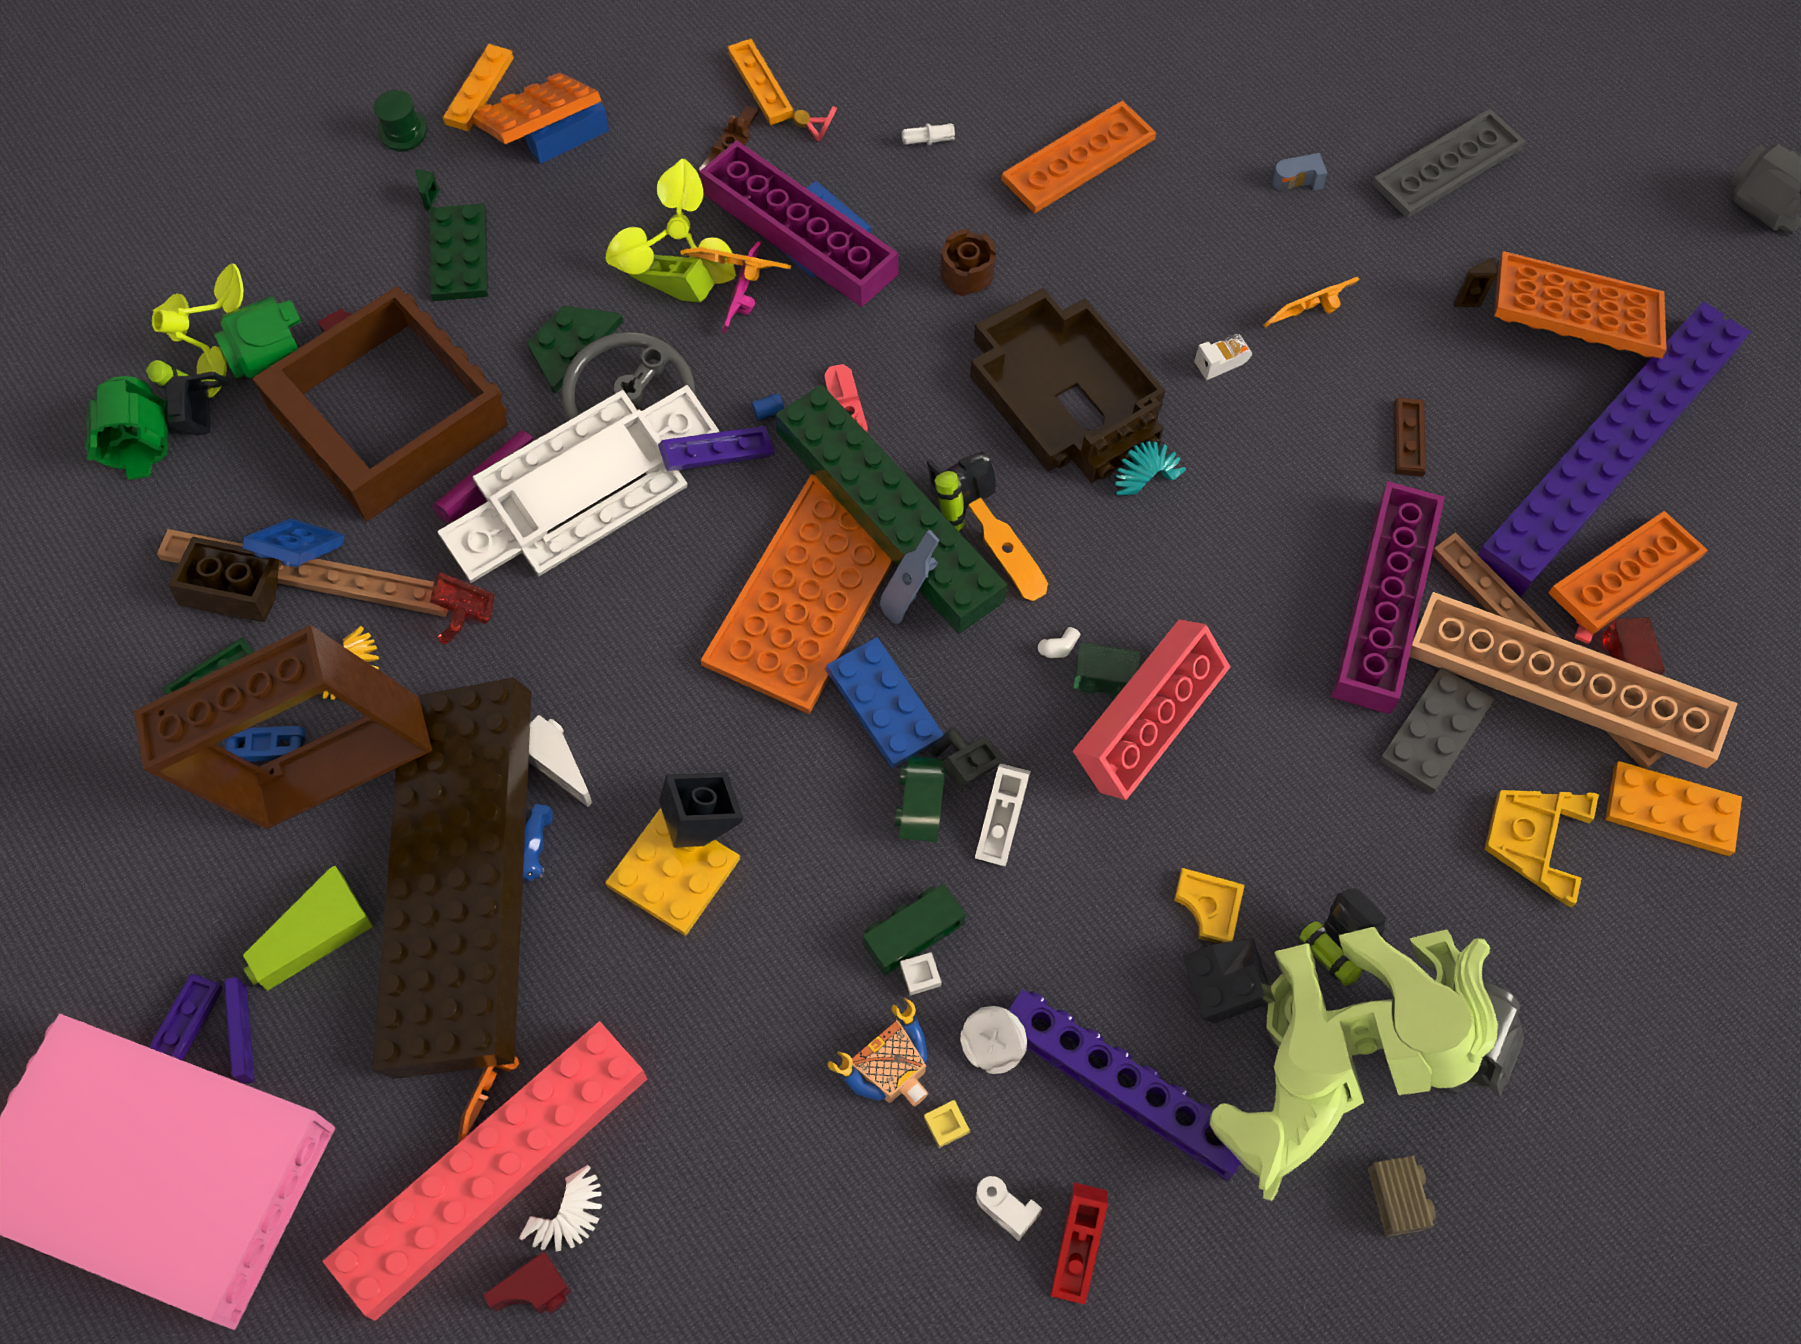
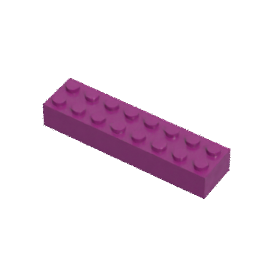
(799, 223)
(1388, 598)

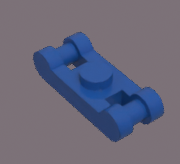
(264, 742)

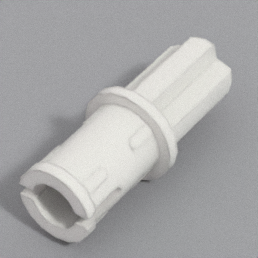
(928, 134)

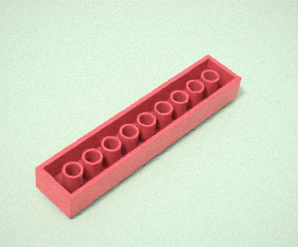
(484, 1172)

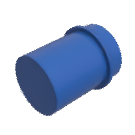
(767, 406)

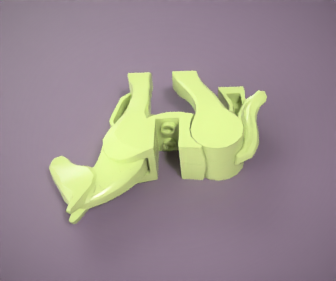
(1428, 1037)

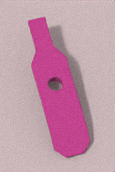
(739, 301)

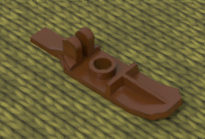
(736, 130)

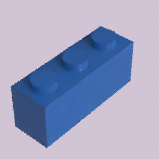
(567, 133)

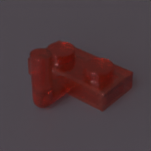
(463, 601)

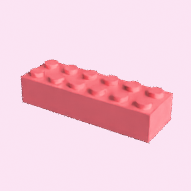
(1152, 709)

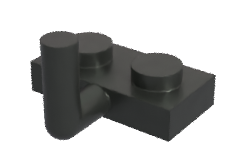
(969, 761)

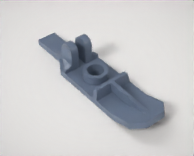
(902, 589)

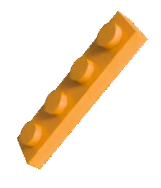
(760, 81)
(478, 87)

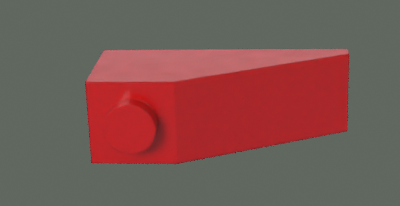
(1079, 1242)

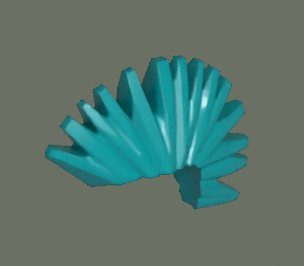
(1146, 462)

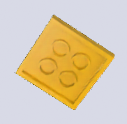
(669, 880)

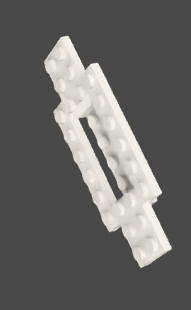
(569, 473)

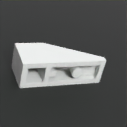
(553, 757)
(1002, 814)

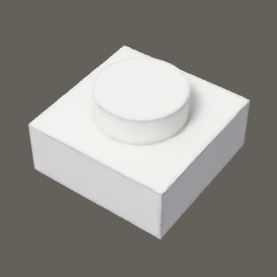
(920, 973)

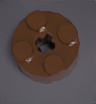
(967, 262)

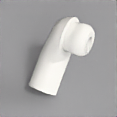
(1061, 646)

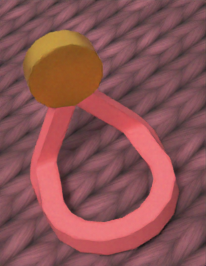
(803, 119)

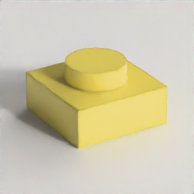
(946, 1124)

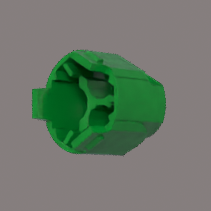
(257, 336)
(126, 426)

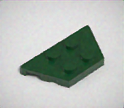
(566, 336)

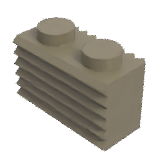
(1401, 1196)

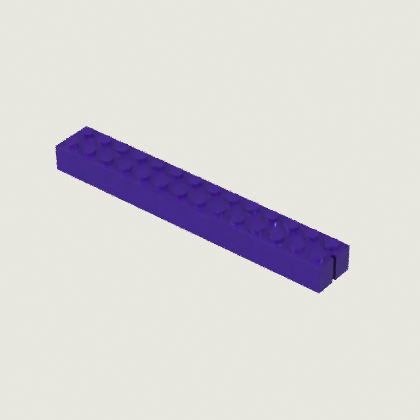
(1611, 448)

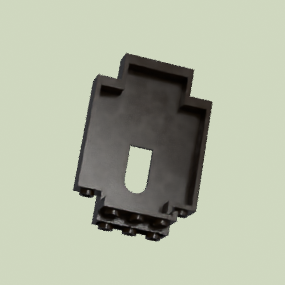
(1043, 351)

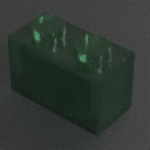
(1104, 668)

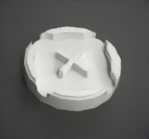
(993, 1039)

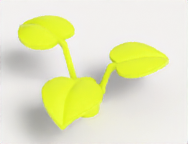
(676, 188)
(174, 320)

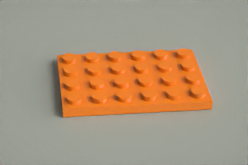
(1581, 305)

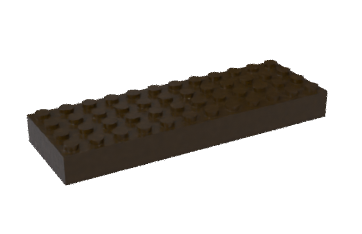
(456, 887)

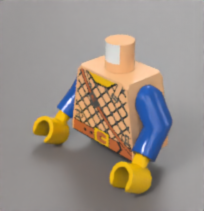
(889, 1062)

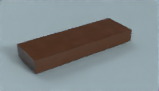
(1409, 437)

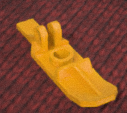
(753, 264)
(1327, 298)
(1018, 563)

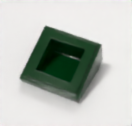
(427, 187)

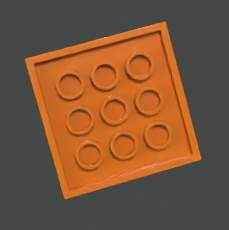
(535, 107)

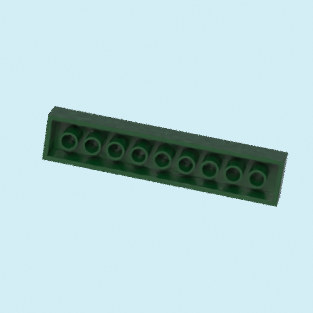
(889, 505)

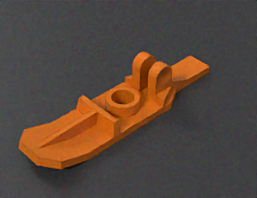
(477, 1099)

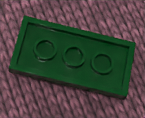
(458, 252)

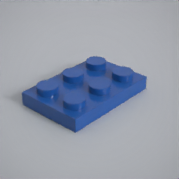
(293, 542)

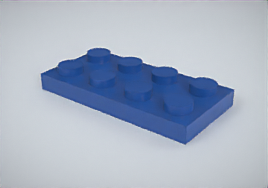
(884, 702)

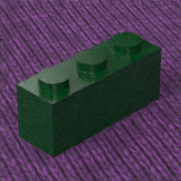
(913, 928)

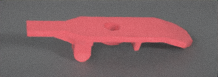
(842, 387)

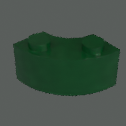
(922, 799)

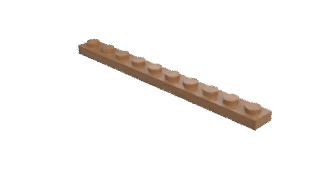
(332, 578)
(1504, 602)

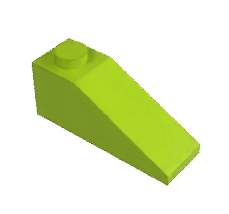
(679, 277)

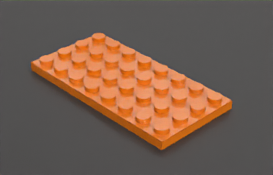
(800, 602)

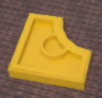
(1212, 902)

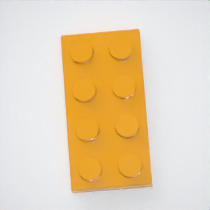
(1674, 808)

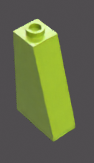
(308, 931)

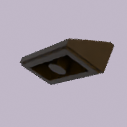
(1476, 284)

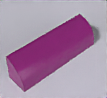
(466, 495)

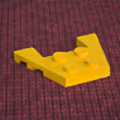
(1525, 832)

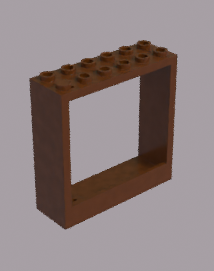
(418, 461)
(183, 727)

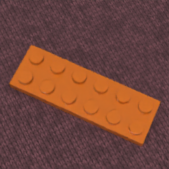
(1078, 156)
(1627, 572)

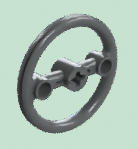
(631, 384)

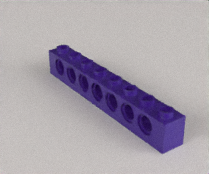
(1105, 1084)

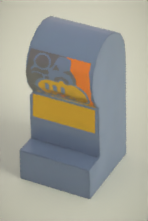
(1300, 172)

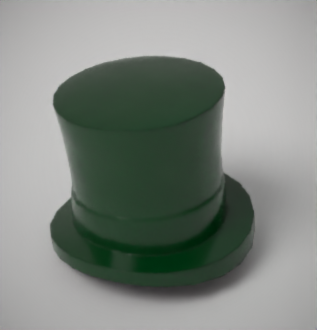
(399, 124)

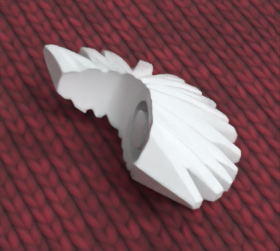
(570, 1215)

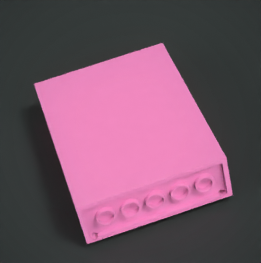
(152, 1169)

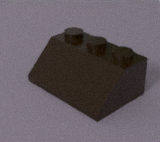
(225, 580)

